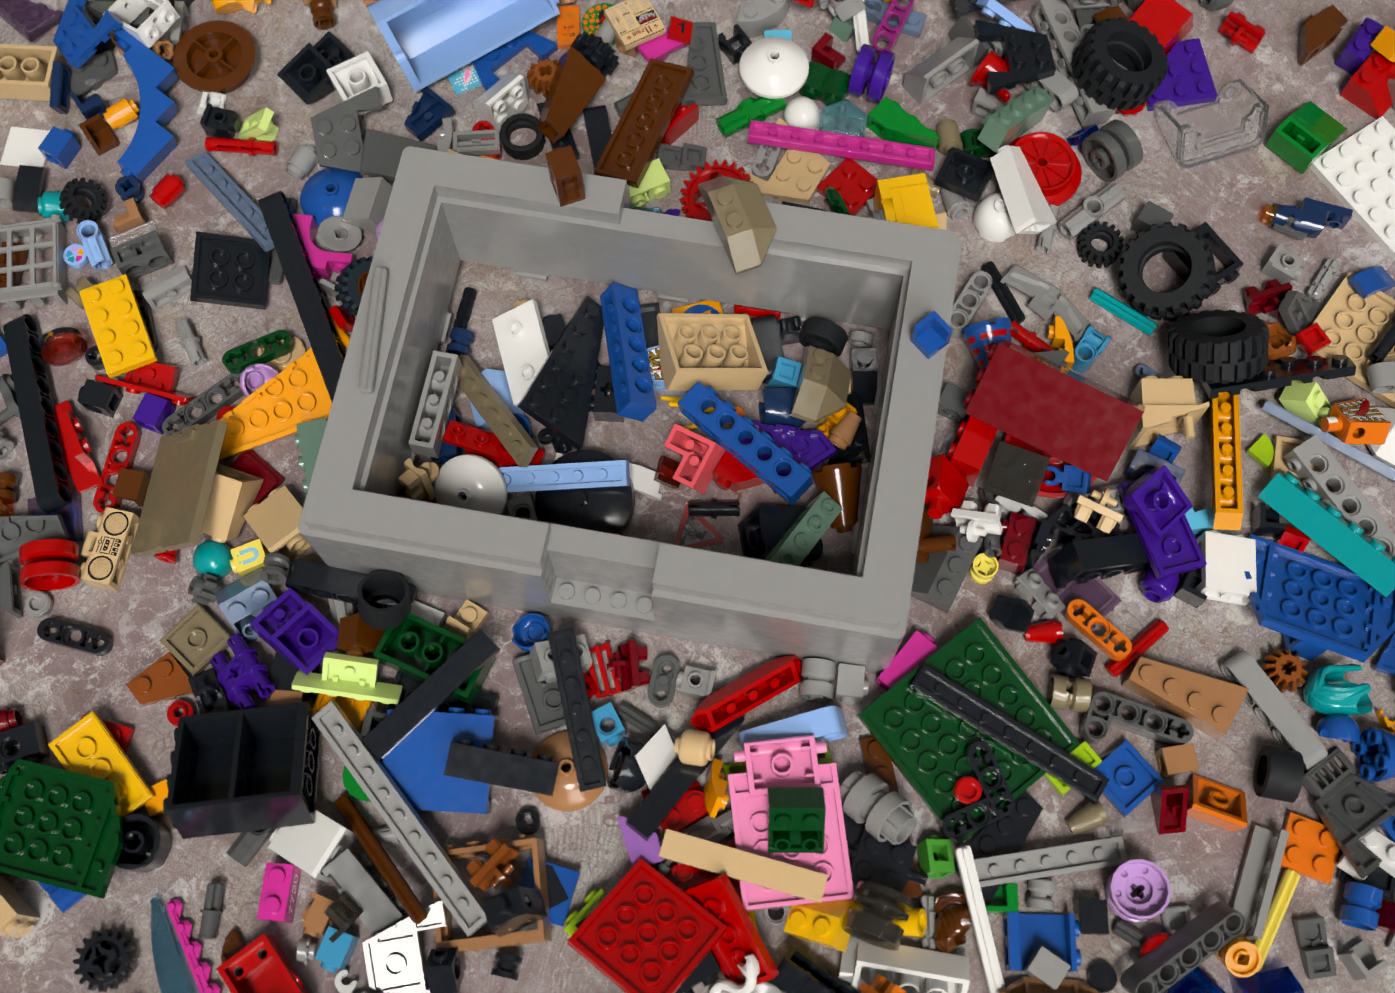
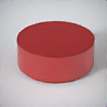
(967, 790)

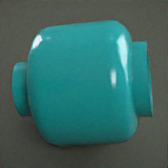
(49, 205)

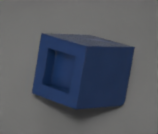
(90, 106)

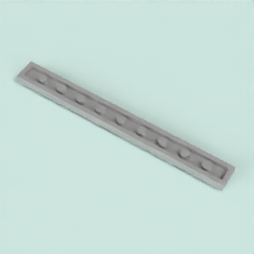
(401, 818)

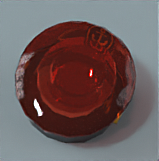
(63, 346)

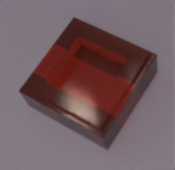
(665, 472)

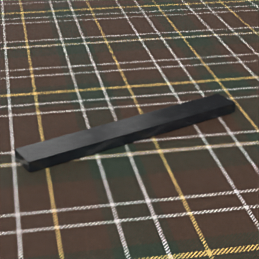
(1009, 733)

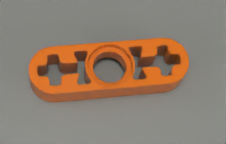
(1097, 618)

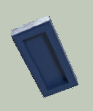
(60, 88)

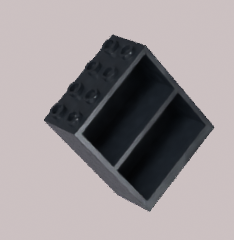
(244, 770)

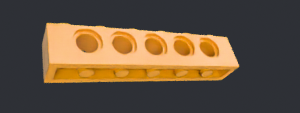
(1226, 462)

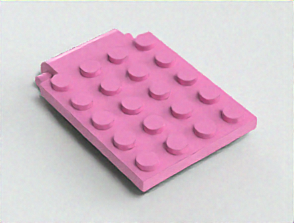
(788, 764)

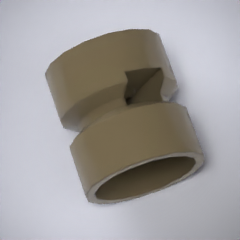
(1069, 693)

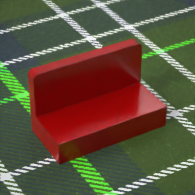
(682, 120)

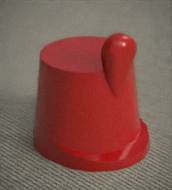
(991, 63)

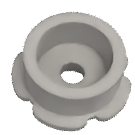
(306, 950)

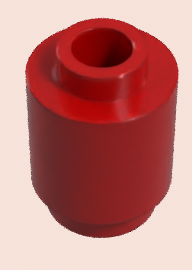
(167, 190)

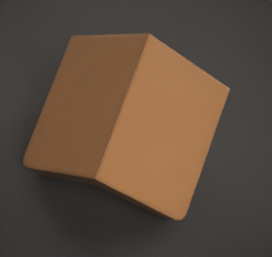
(130, 219)
(1176, 760)

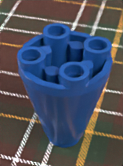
(1376, 754)

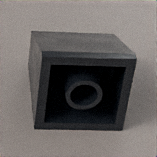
(766, 527)

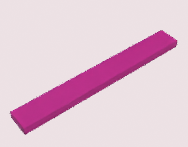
(841, 145)

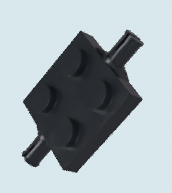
(884, 863)

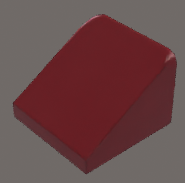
(1386, 917)

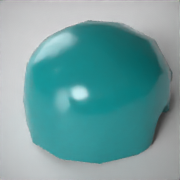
(212, 558)

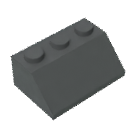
(945, 571)

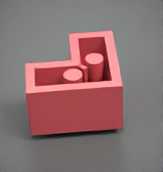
(698, 459)

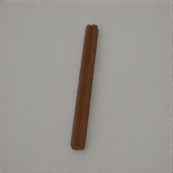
(381, 859)

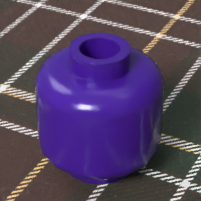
(1158, 589)

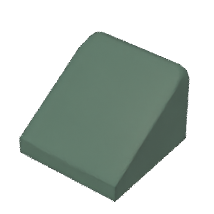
(841, 29)

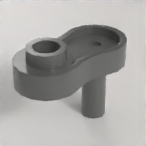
(8, 392)

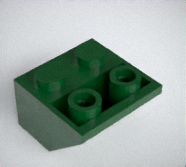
(795, 819)

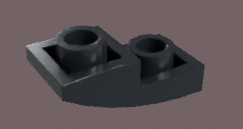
(28, 188)

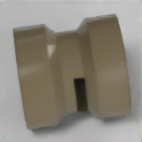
(73, 292)

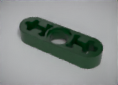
(268, 355)

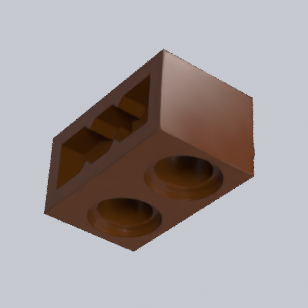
(565, 175)

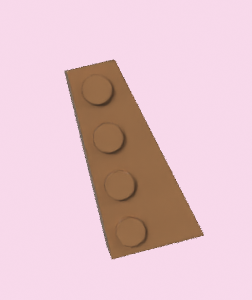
(1199, 699)

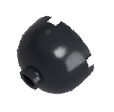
(627, 773)

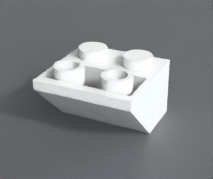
(502, 100)

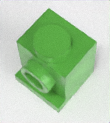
(936, 857)

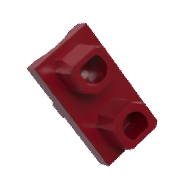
(1266, 300)
(626, 666)

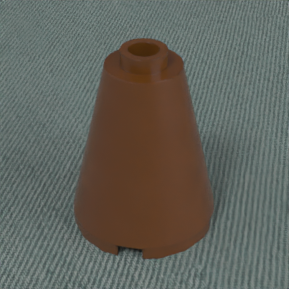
(843, 486)

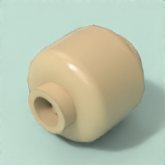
(695, 747)

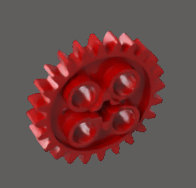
(692, 193)

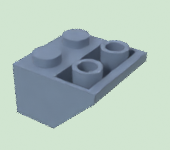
(245, 601)

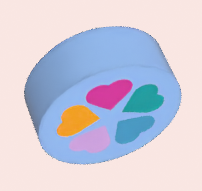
(75, 256)

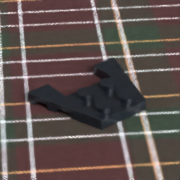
(1025, 53)

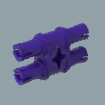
(242, 673)

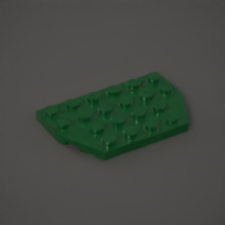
(60, 827)

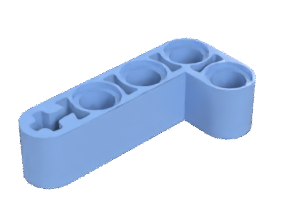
(823, 723)

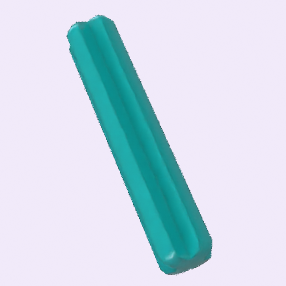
(1123, 311)

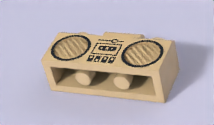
(109, 549)

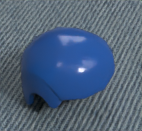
(529, 630)
(1339, 727)

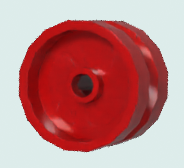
(49, 564)

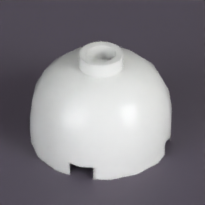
(993, 219)

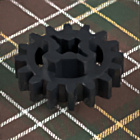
(596, 52)
(94, 954)

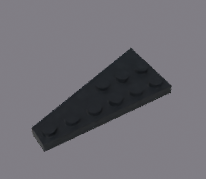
(1284, 371)
(565, 382)

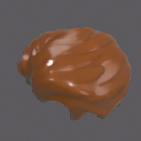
(1280, 342)

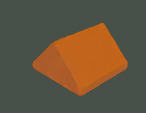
(1216, 804)

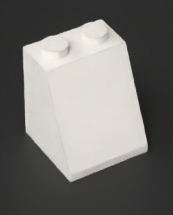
(313, 844)

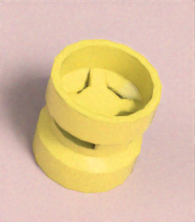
(986, 565)

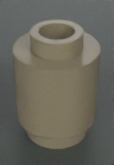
(949, 136)

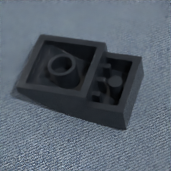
(307, 70)

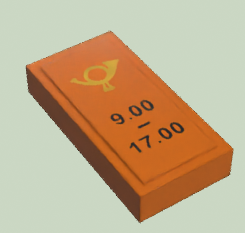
(567, 25)

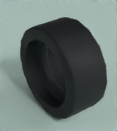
(521, 152)
(823, 335)

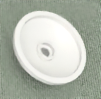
(770, 76)
(477, 479)

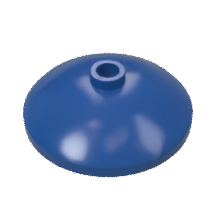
(320, 203)

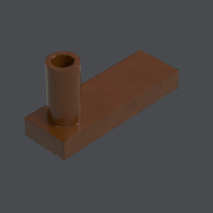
(931, 544)

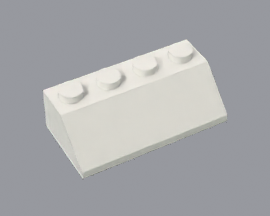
(912, 969)

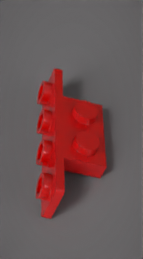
(154, 379)
(483, 444)
(76, 448)

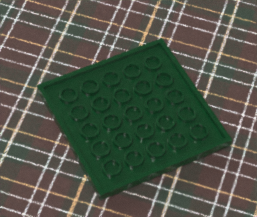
(931, 742)

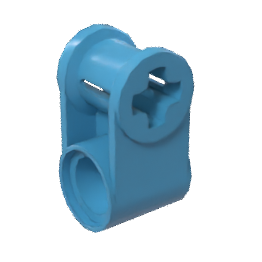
(1089, 346)

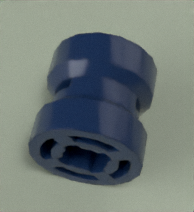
(460, 341)

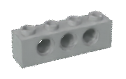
(435, 404)

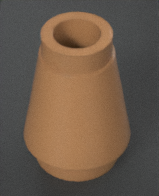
(844, 431)

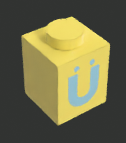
(248, 557)

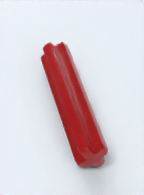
(1139, 647)

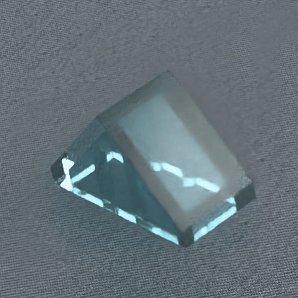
(843, 119)

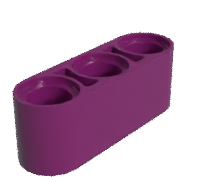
(890, 34)

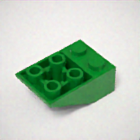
(1305, 136)

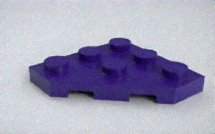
(1187, 77)
(805, 446)

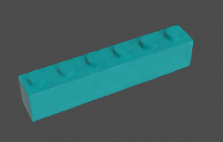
(1331, 531)

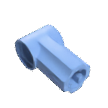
(95, 245)

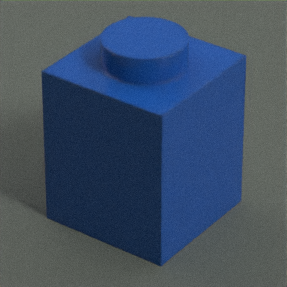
(60, 147)

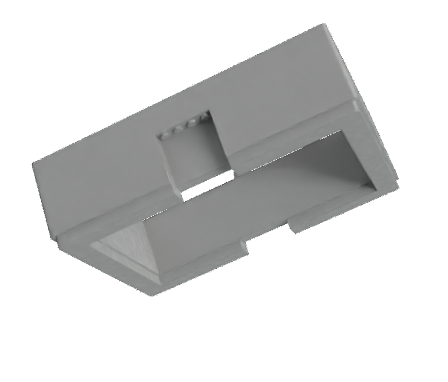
(509, 217)

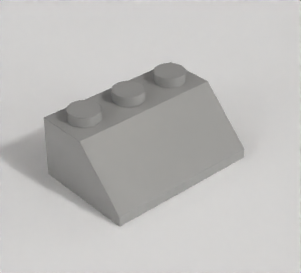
(940, 69)

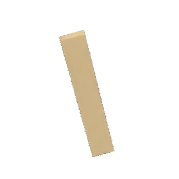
(743, 866)

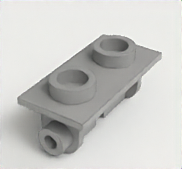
(1032, 585)

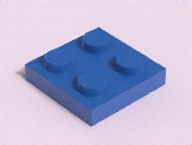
(1130, 778)

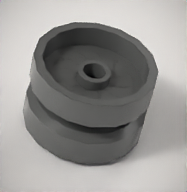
(1112, 150)

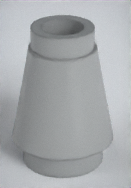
(955, 205)

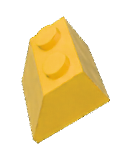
(820, 923)

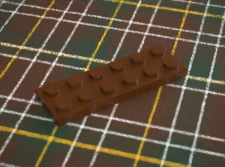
(644, 122)

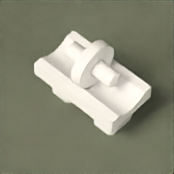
(977, 523)

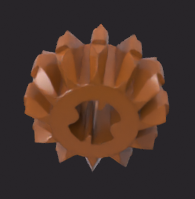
(541, 76)
(1291, 664)

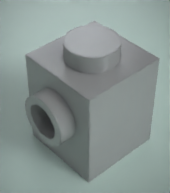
(850, 684)

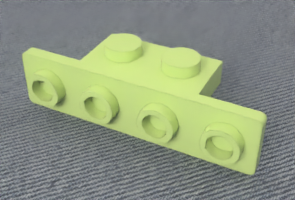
(350, 678)

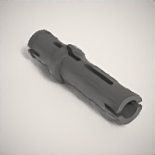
(991, 541)

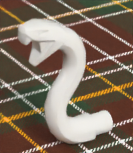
(749, 970)

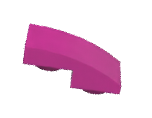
(659, 47)

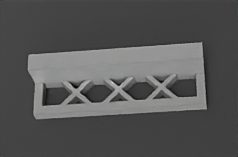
(1259, 878)

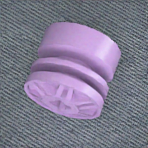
(1149, 879)

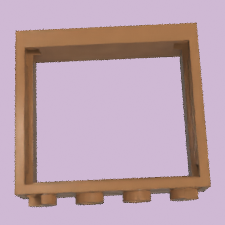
(476, 849)

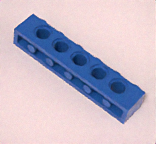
(627, 352)
(788, 487)

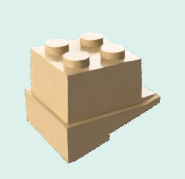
(1168, 409)

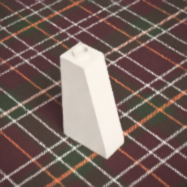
(1021, 192)

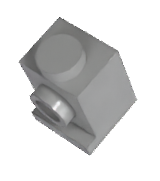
(1283, 265)
(699, 691)

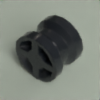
(506, 966)

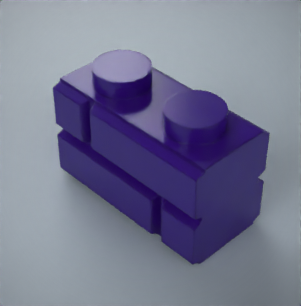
(1359, 46)

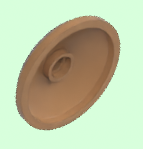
(566, 790)

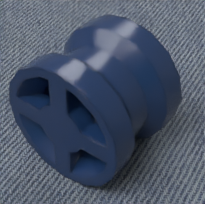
(136, 192)

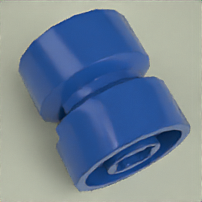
(1361, 906)

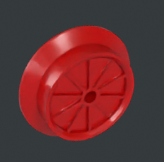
(1052, 165)

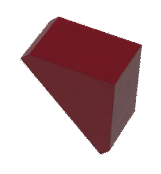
(1170, 808)

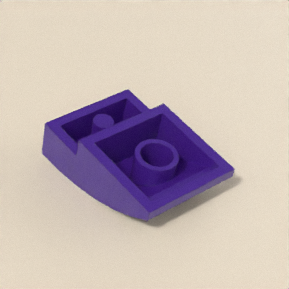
(296, 631)

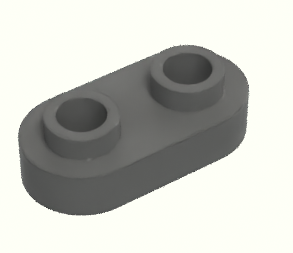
(663, 682)

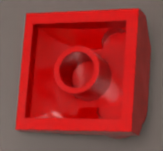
(687, 811)

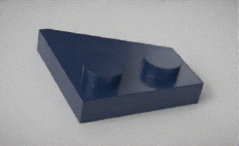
(427, 114)

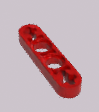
(112, 467)

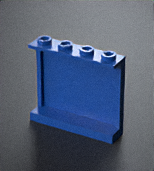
(421, 758)

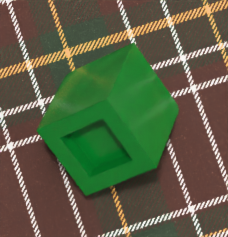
(1004, 900)

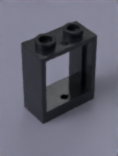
(1221, 251)

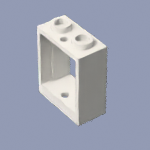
(149, 30)

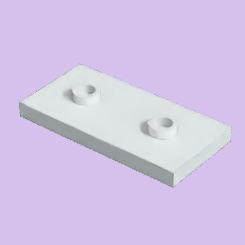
(521, 346)

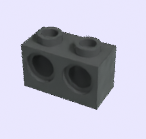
(141, 255)

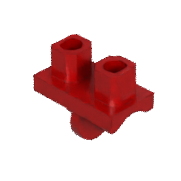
(1242, 32)

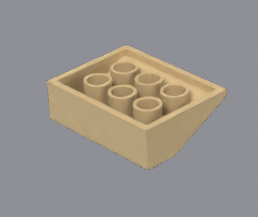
(710, 351)

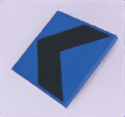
(561, 888)

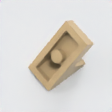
(467, 620)

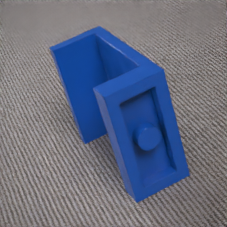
(1030, 931)

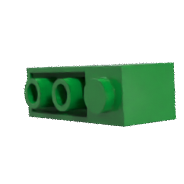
(896, 125)

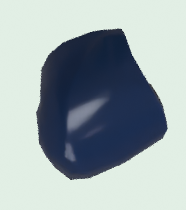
(778, 407)

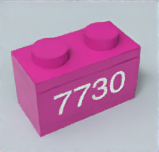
(279, 893)

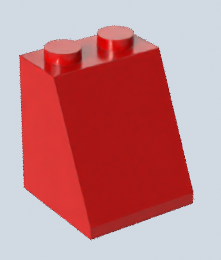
(1164, 19)

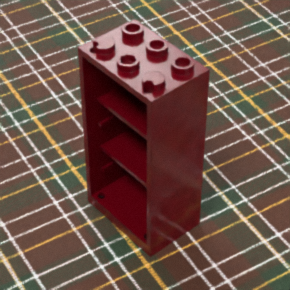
(1053, 409)

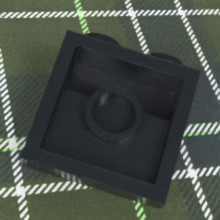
(965, 174)

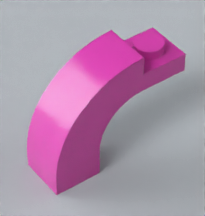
(322, 261)

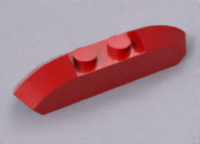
(747, 693)

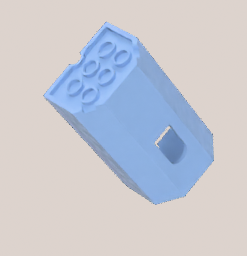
(445, 35)

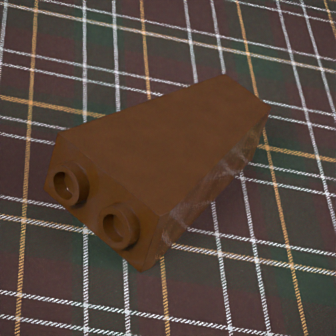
(569, 93)

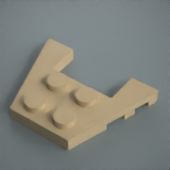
(794, 176)

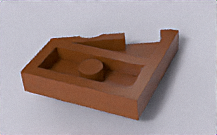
(160, 681)

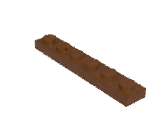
(879, 763)

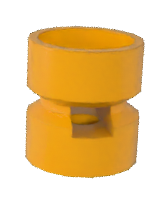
(1240, 956)

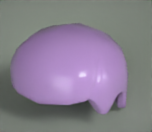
(255, 376)

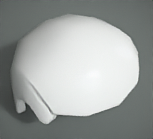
(802, 113)

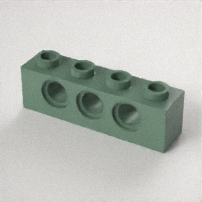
(805, 531)

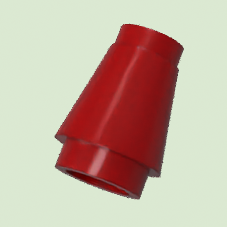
(1045, 632)

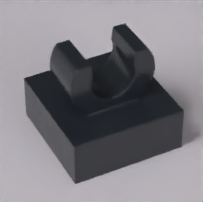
(789, 330)

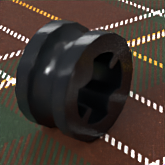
(534, 816)

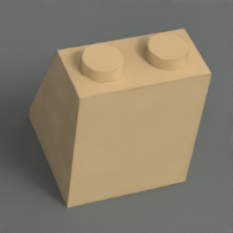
(228, 502)
(277, 524)
(15, 913)

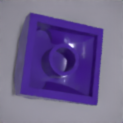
(1157, 500)

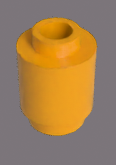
(121, 113)

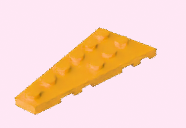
(276, 407)

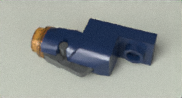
(1305, 220)

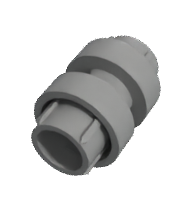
(885, 813)

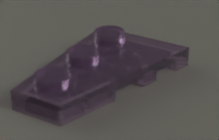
(29, 18)

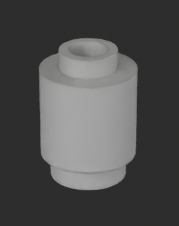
(302, 161)

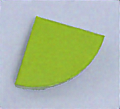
(1262, 451)

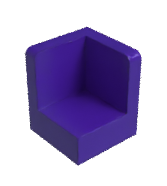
(153, 412)

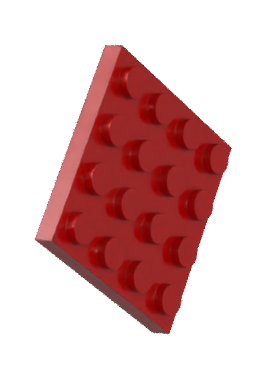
(647, 933)

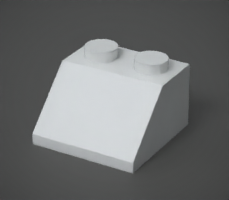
(358, 76)

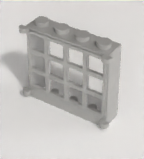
(35, 291)

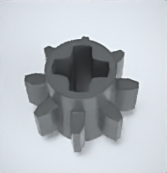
(203, 589)

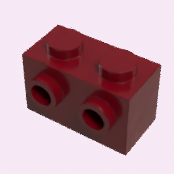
(1015, 542)

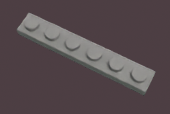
(1050, 861)

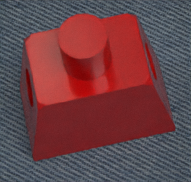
(944, 487)

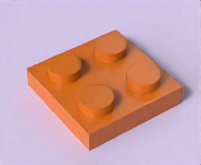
(1309, 849)

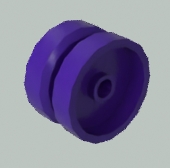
(873, 74)

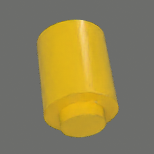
(916, 923)

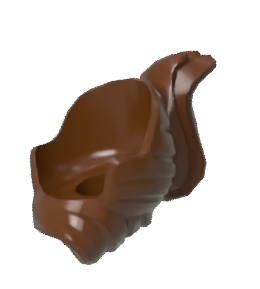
(952, 920)

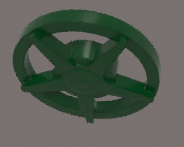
(835, 201)

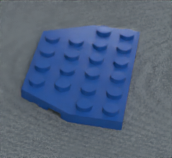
(1319, 601)

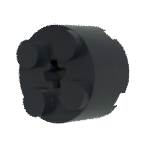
(153, 848)

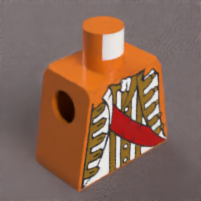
(1357, 422)

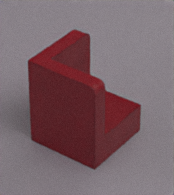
(824, 53)

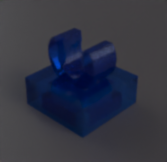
(1078, 137)

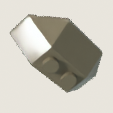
(740, 220)
(820, 386)

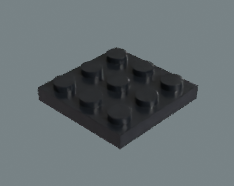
(229, 271)

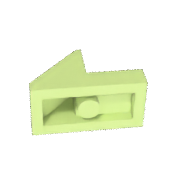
(259, 126)

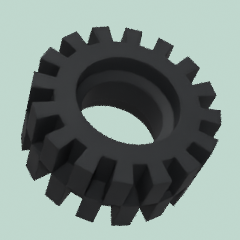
(85, 189)
(1106, 234)

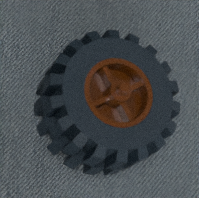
(352, 284)

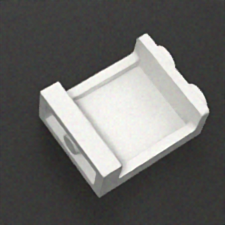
(1226, 561)

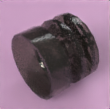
(875, 921)

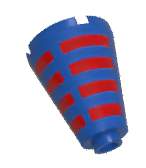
(983, 335)

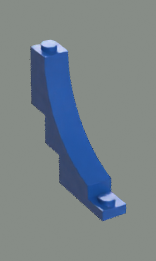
(154, 77)

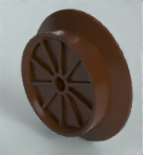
(214, 56)

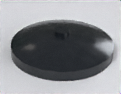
(590, 508)

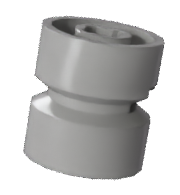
(817, 680)

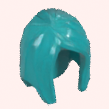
(1332, 694)

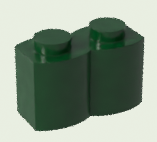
(825, 84)

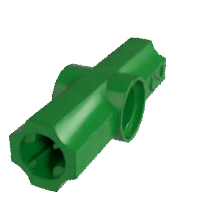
(748, 110)

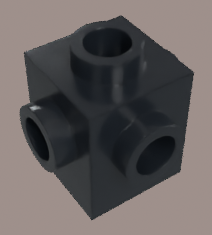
(1073, 657)

